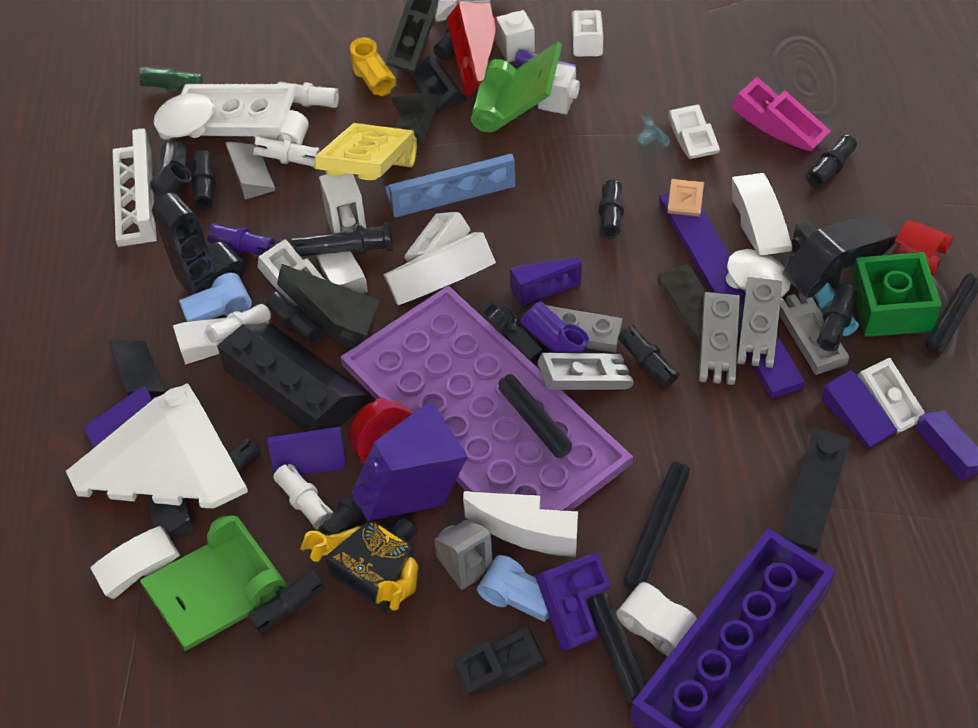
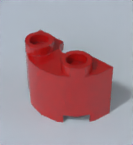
(922, 238)
(373, 423)

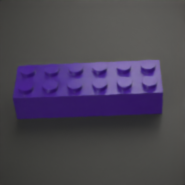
(736, 639)

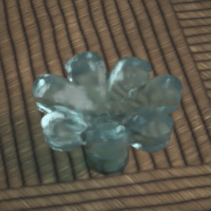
(652, 132)

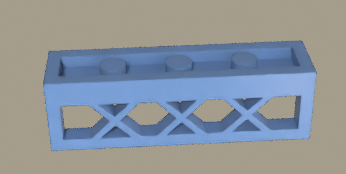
(451, 185)

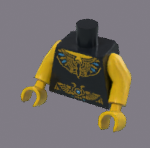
(370, 560)

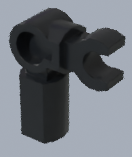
(511, 328)

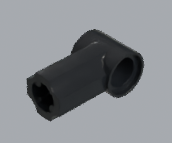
(172, 170)

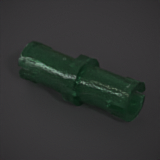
(168, 78)

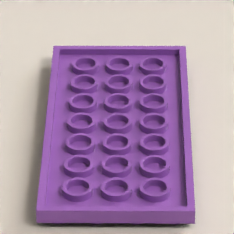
(455, 359)

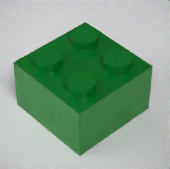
(895, 294)

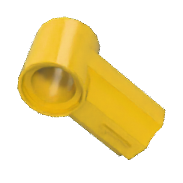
(371, 67)

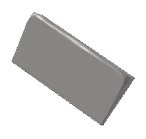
(249, 170)

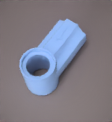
(222, 298)
(509, 584)

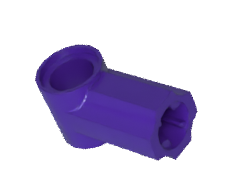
(553, 331)

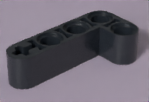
(186, 247)
(835, 249)

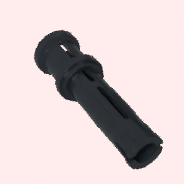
(358, 240)

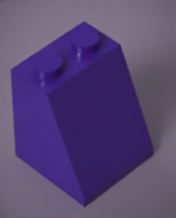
(410, 467)

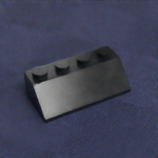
(290, 377)

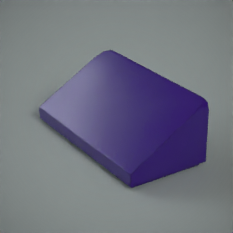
(949, 443)
(309, 451)

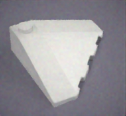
(162, 453)

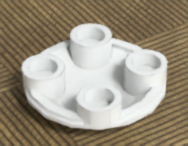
(183, 116)
(749, 264)

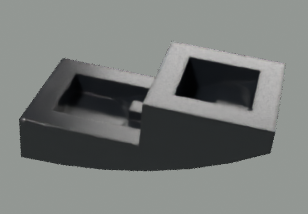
(497, 664)

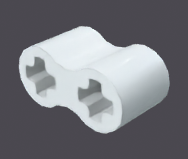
(655, 618)

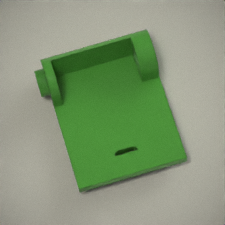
(513, 91)
(214, 583)

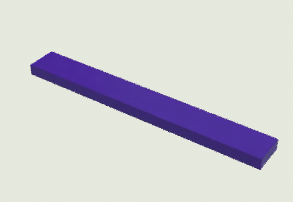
(711, 262)

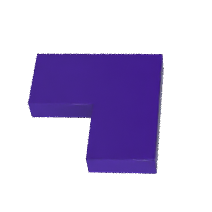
(565, 595)

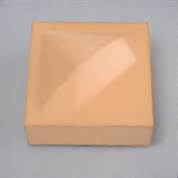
(685, 197)

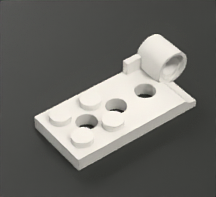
(273, 122)

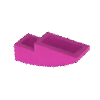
(779, 116)

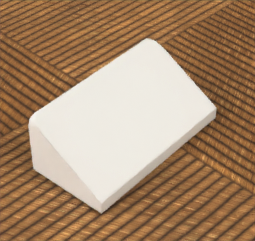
(440, 231)

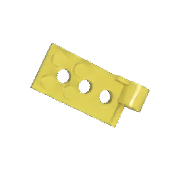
(367, 151)

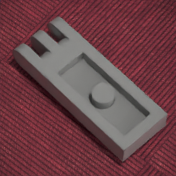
(760, 320)
(805, 323)
(601, 329)
(719, 336)
(584, 371)

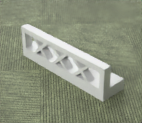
(141, 192)

